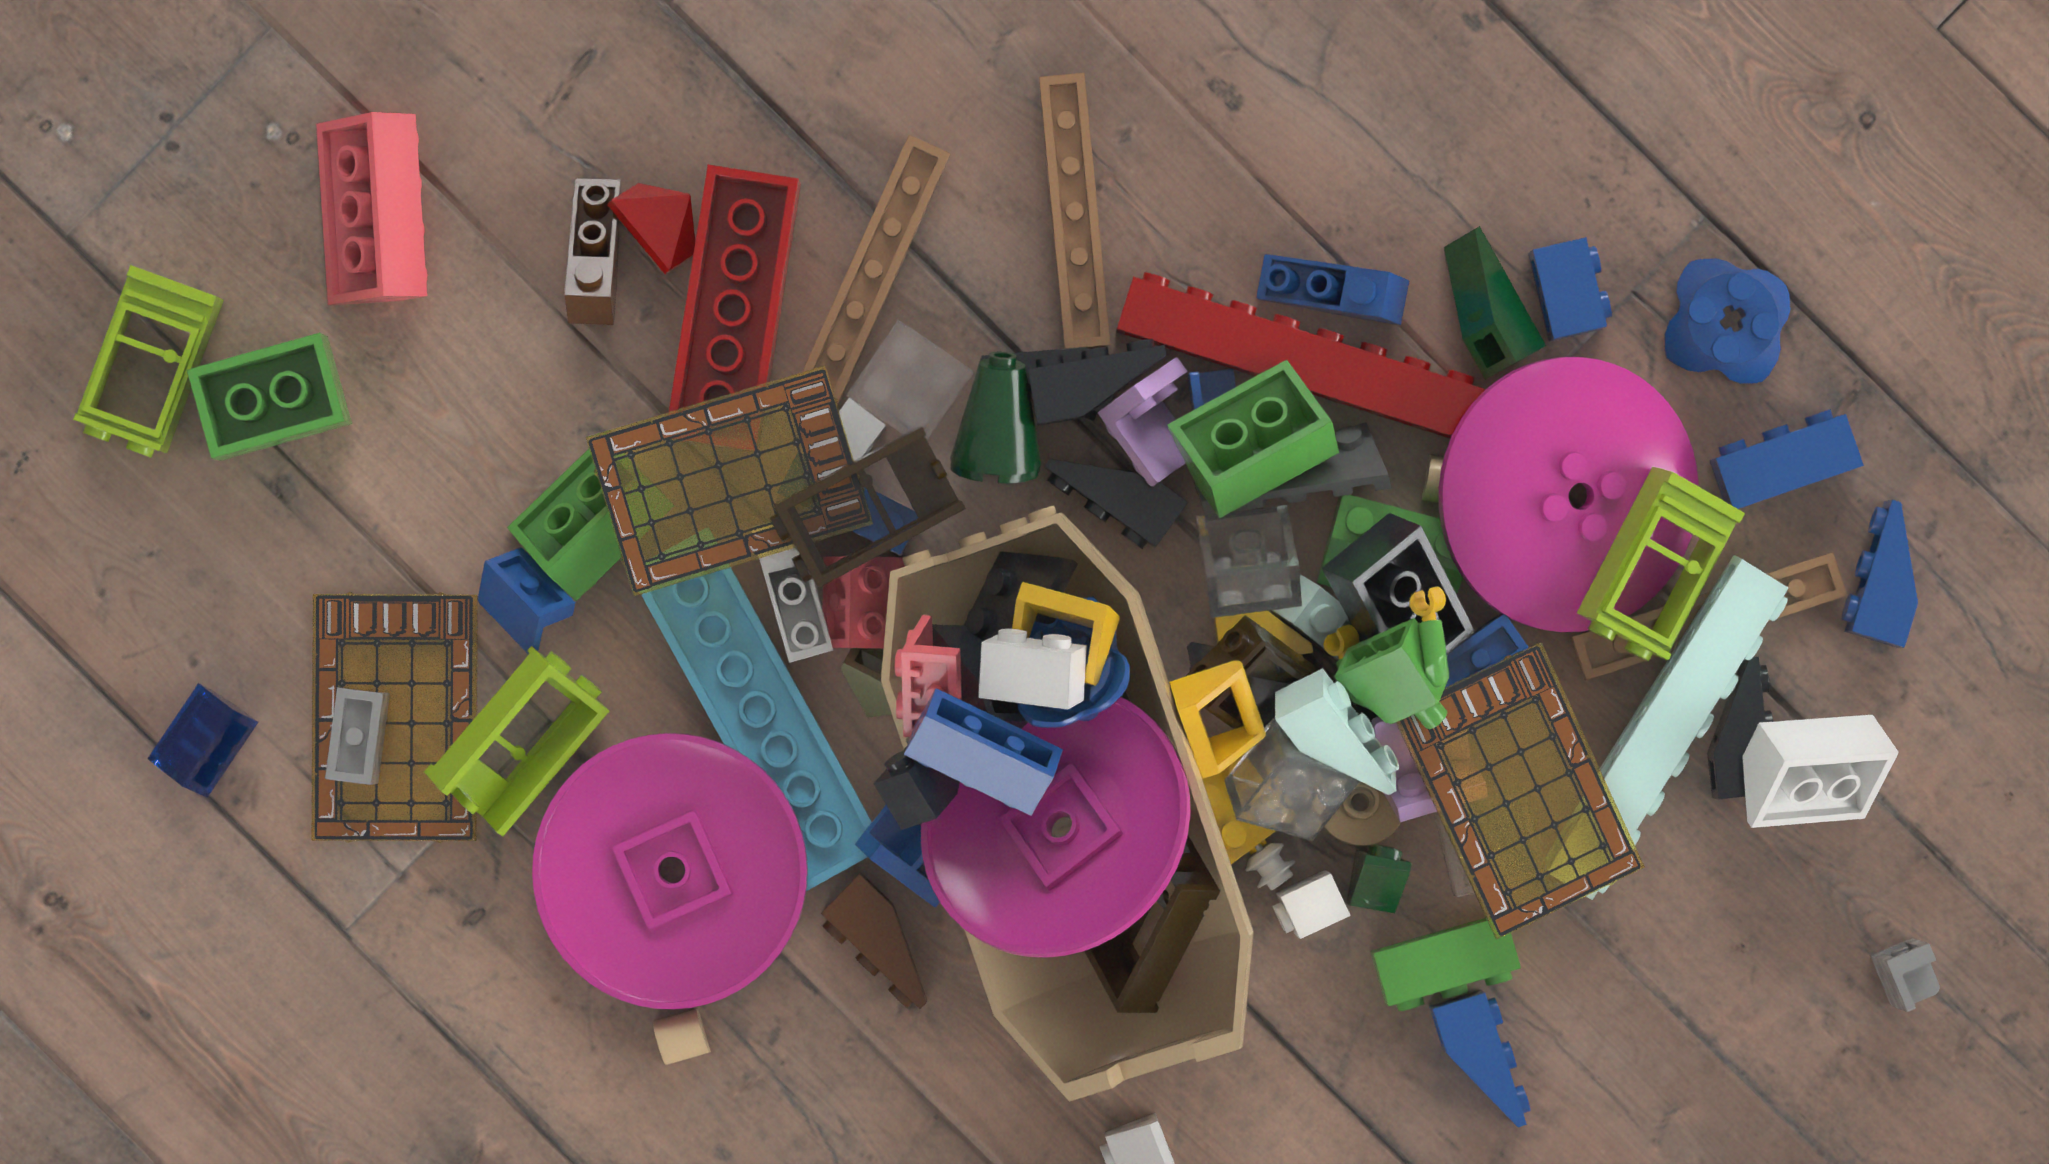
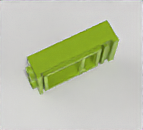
(169, 304)
(1687, 507)
(485, 790)

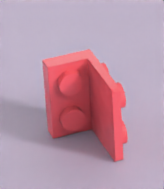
(858, 603)
(923, 670)

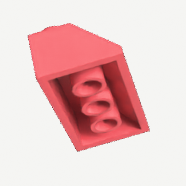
(371, 208)

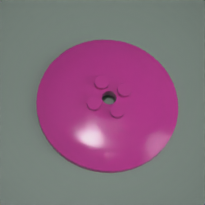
(1512, 479)
(604, 885)
(1069, 893)

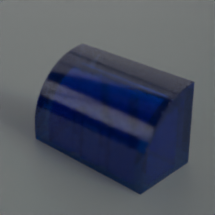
(202, 740)

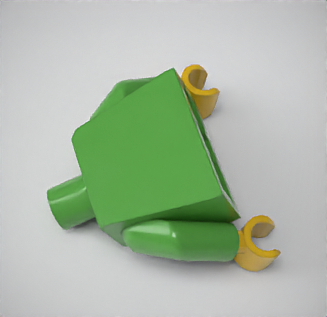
(1398, 669)

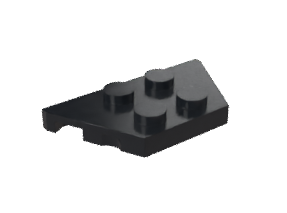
(998, 596)

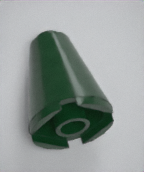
(998, 425)

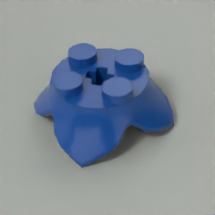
(1695, 332)
(1096, 698)

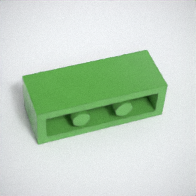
(1443, 963)

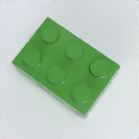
(269, 396)

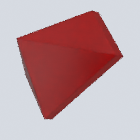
(659, 222)

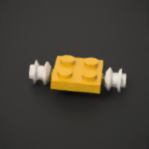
(1245, 837)

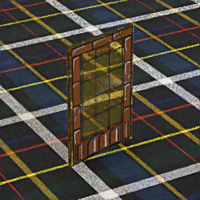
(701, 481)
(428, 662)
(1520, 792)

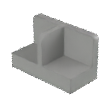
(357, 736)
(1907, 973)

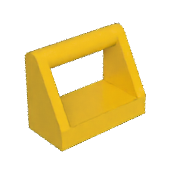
(1073, 609)
(1196, 691)

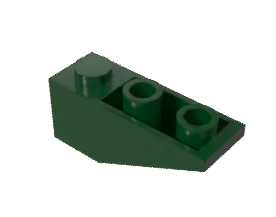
(1488, 307)
(1378, 878)

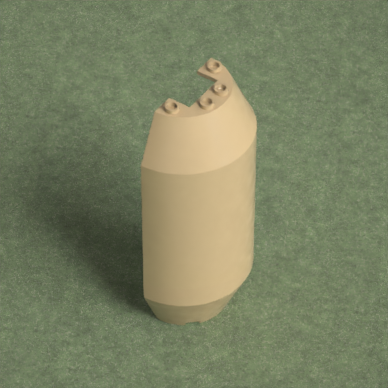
(1058, 1002)

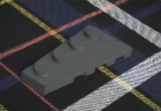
(1353, 466)

